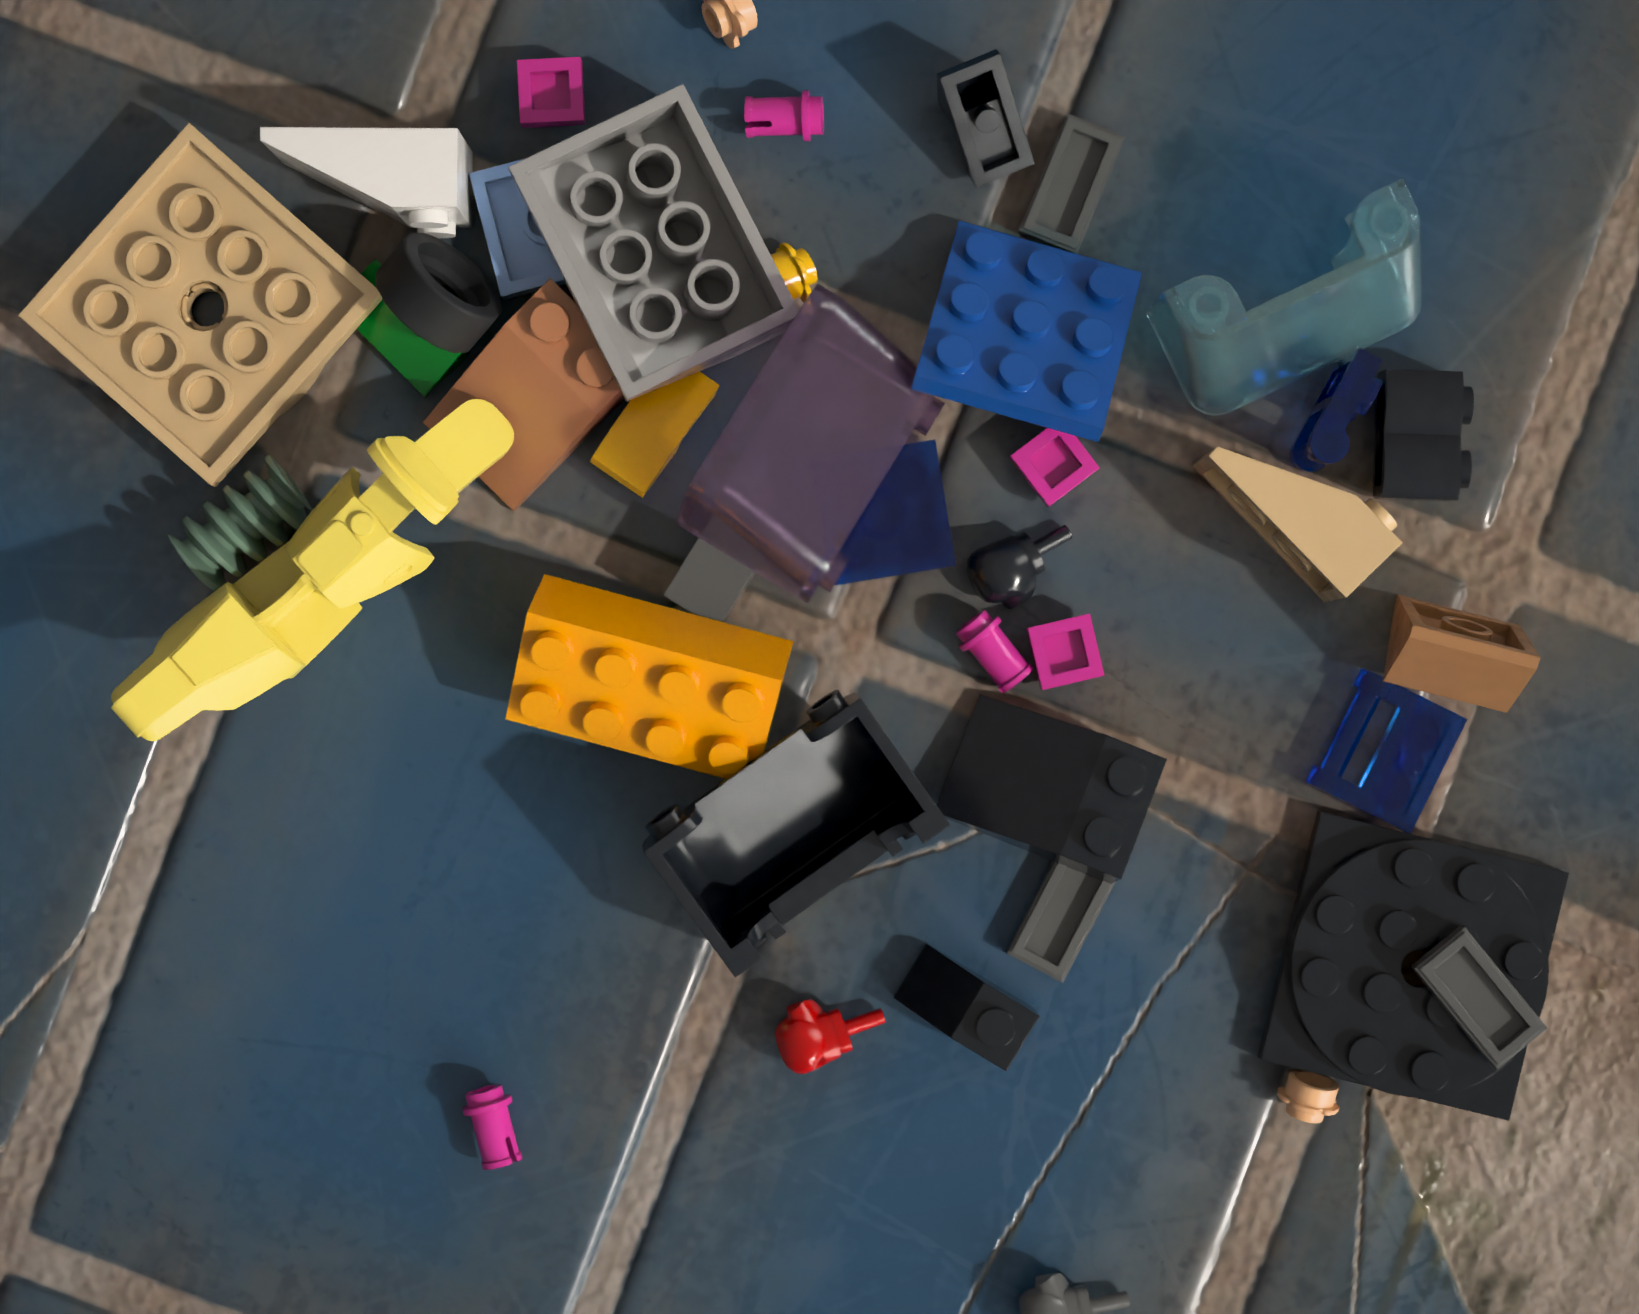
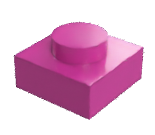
(551, 92)
(1054, 464)
(1065, 652)

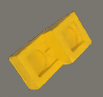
(652, 430)

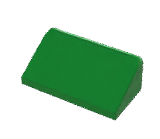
(410, 354)

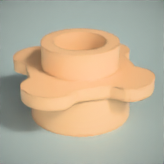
(729, 19)

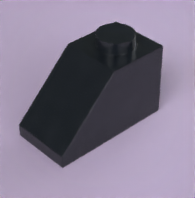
(967, 1007)

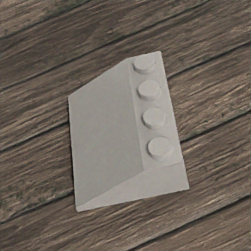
(655, 244)

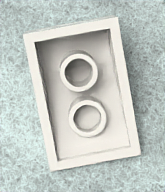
(400, 172)

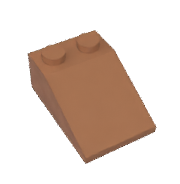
(547, 384)

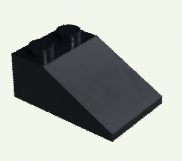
(1051, 788)

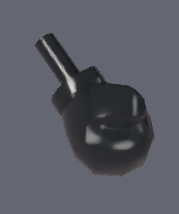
(1009, 567)

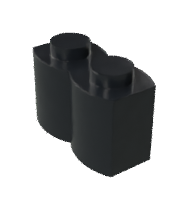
(1420, 435)

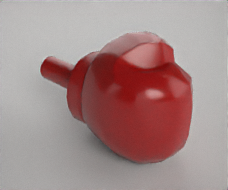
(818, 1037)

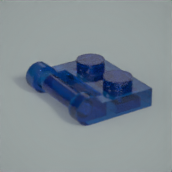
(1345, 394)
(1405, 759)

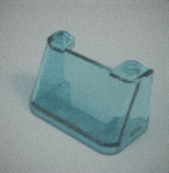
(1240, 355)

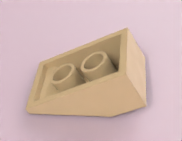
(1313, 527)

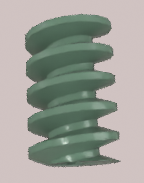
(242, 525)

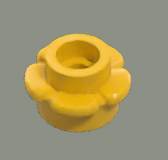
(796, 270)

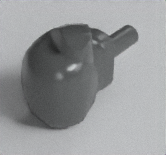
(1055, 1296)

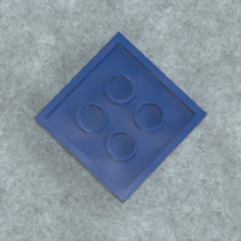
(1027, 331)

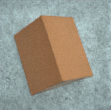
(1458, 654)

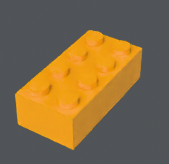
(646, 678)

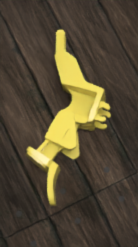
(312, 586)

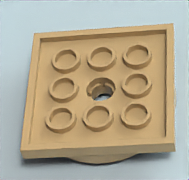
(130, 291)

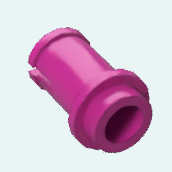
(784, 116)
(993, 650)
(492, 1126)

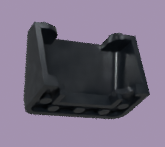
(790, 828)

